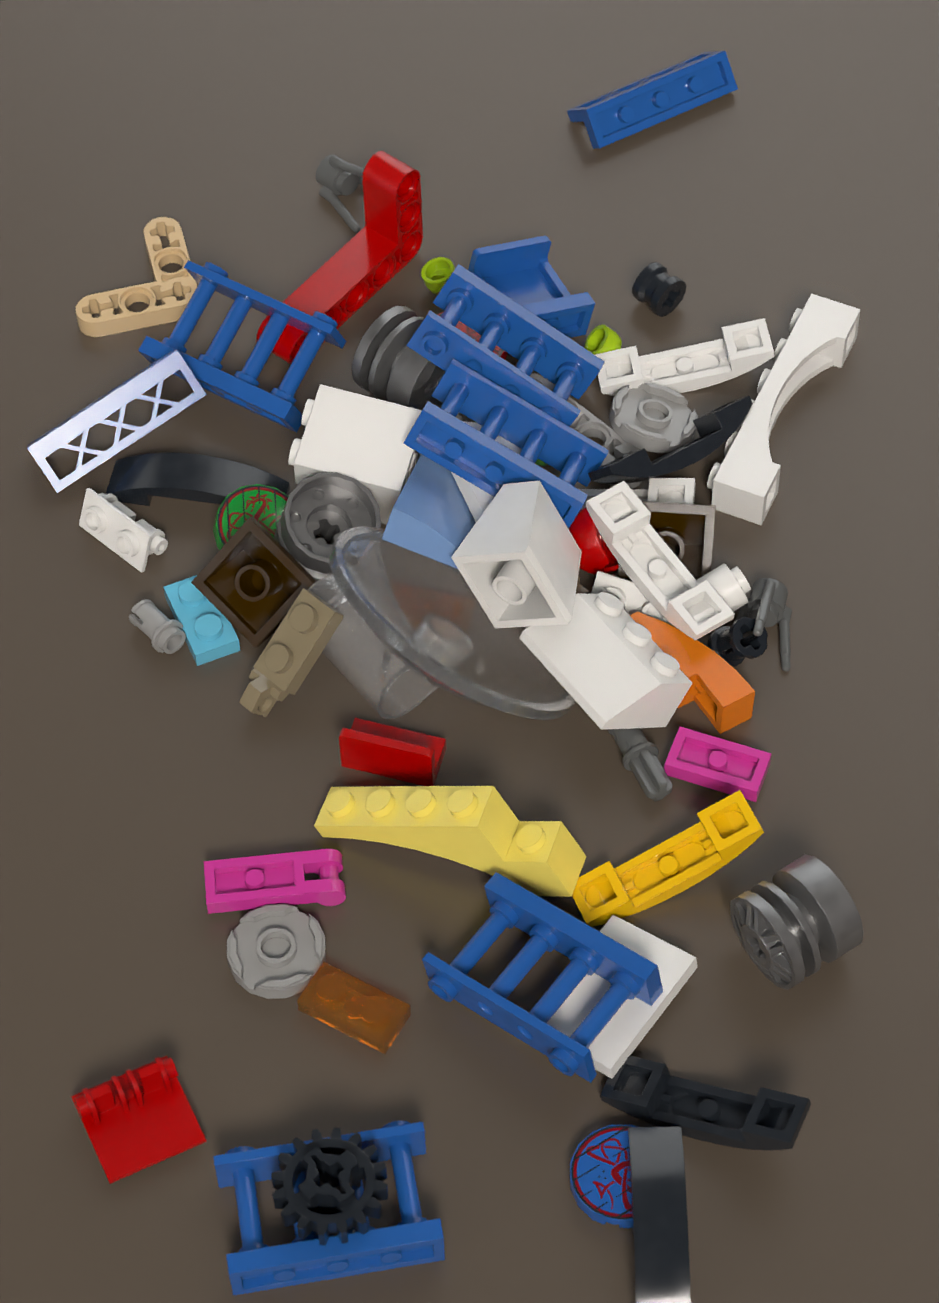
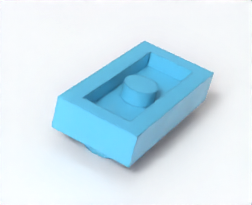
(206, 628)

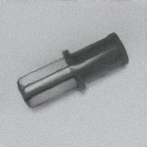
(642, 760)

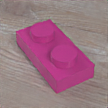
(717, 763)

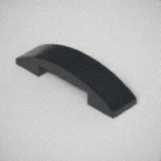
(713, 429)
(184, 478)
(704, 1110)
(659, 1215)

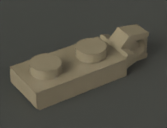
(290, 652)

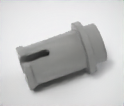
(165, 633)

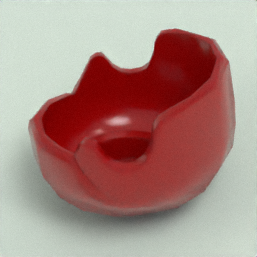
(595, 552)

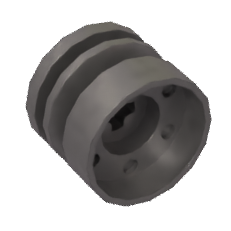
(392, 368)
(323, 507)
(796, 921)

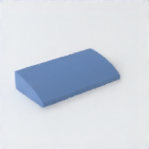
(430, 514)

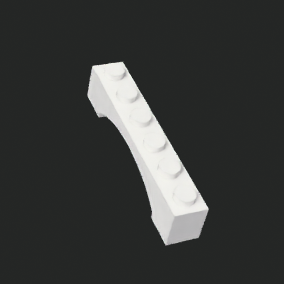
(817, 340)

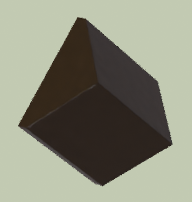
(686, 531)
(253, 582)

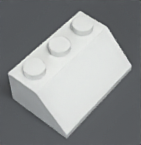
(610, 665)

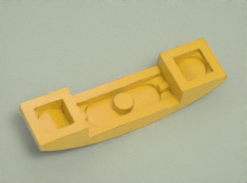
(670, 866)

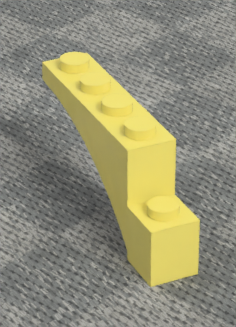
(459, 825)

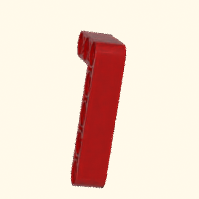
(370, 258)

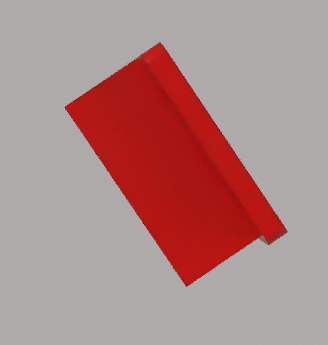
(392, 752)

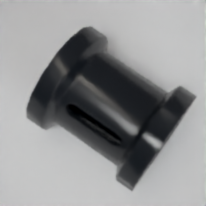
(728, 637)

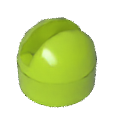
(436, 273)
(602, 340)

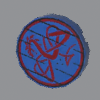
(603, 1176)

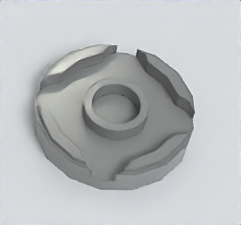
(652, 417)
(276, 951)

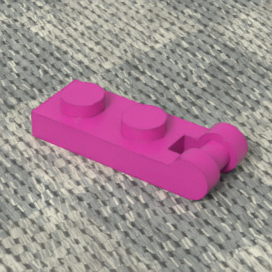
(274, 879)

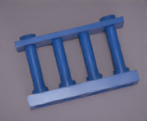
(515, 331)
(243, 386)
(488, 463)
(548, 931)
(306, 1261)

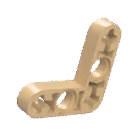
(166, 287)

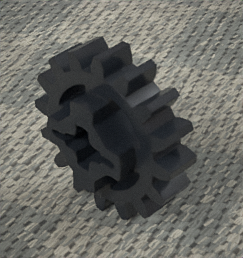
(324, 1207)

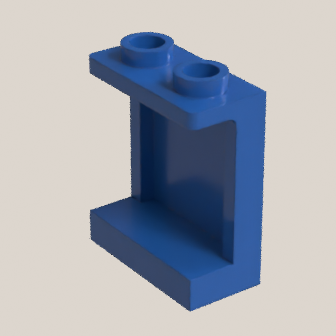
(525, 276)

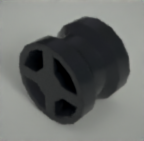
(659, 289)

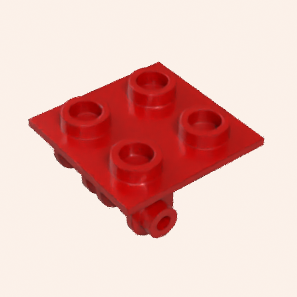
(138, 1118)

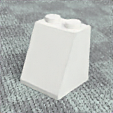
(359, 440)
(521, 559)

